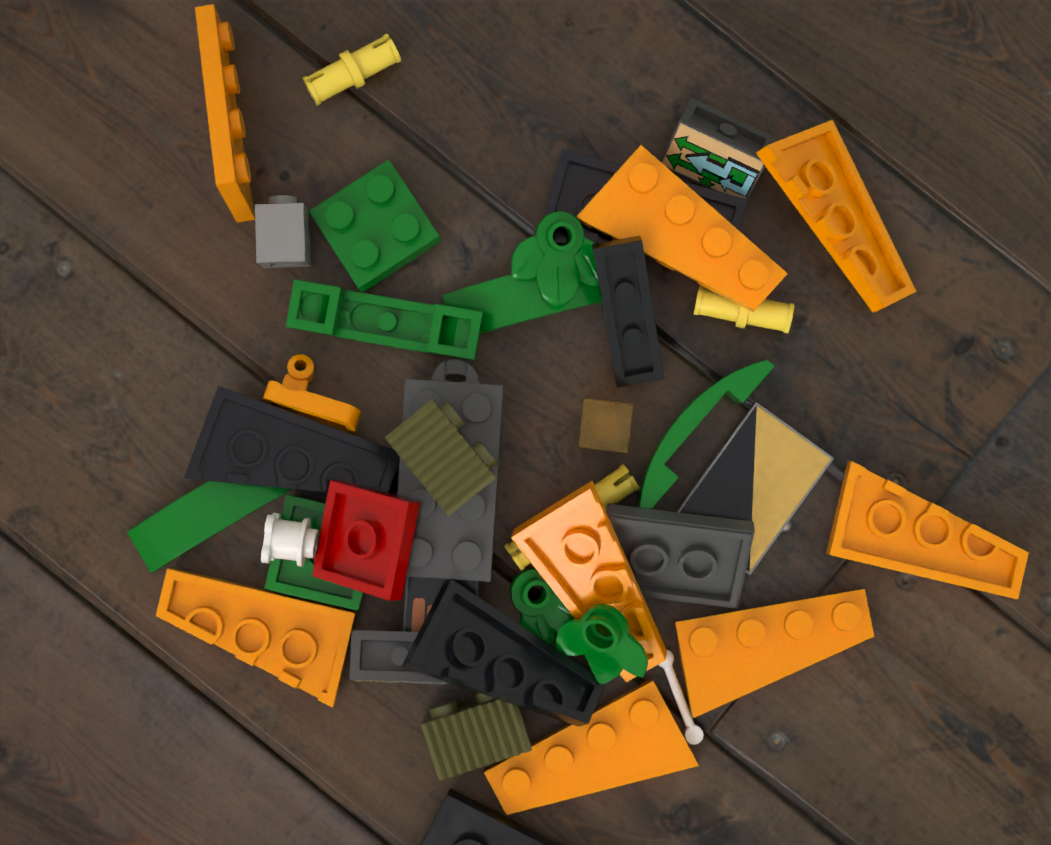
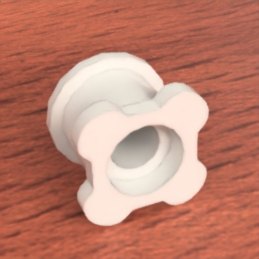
(288, 540)

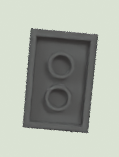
(684, 554)

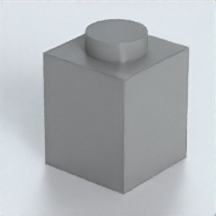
(283, 233)

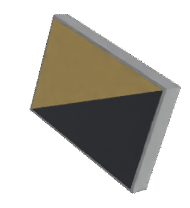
(758, 478)

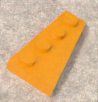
(224, 118)
(681, 231)
(905, 533)
(586, 566)
(277, 632)
(756, 646)

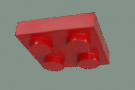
(366, 540)

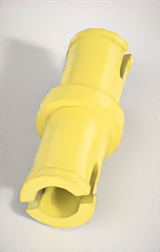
(352, 69)
(768, 315)

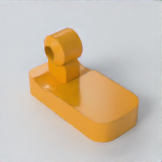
(296, 399)

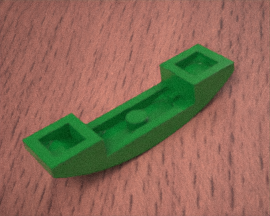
(514, 301)
(384, 320)
(736, 386)
(196, 519)

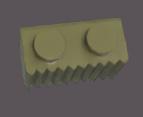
(442, 456)
(474, 734)

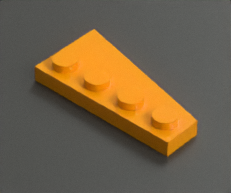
(834, 202)
(621, 745)

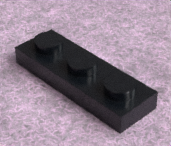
(628, 311)

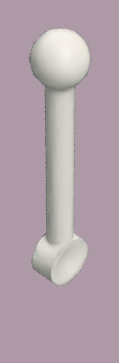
(692, 733)

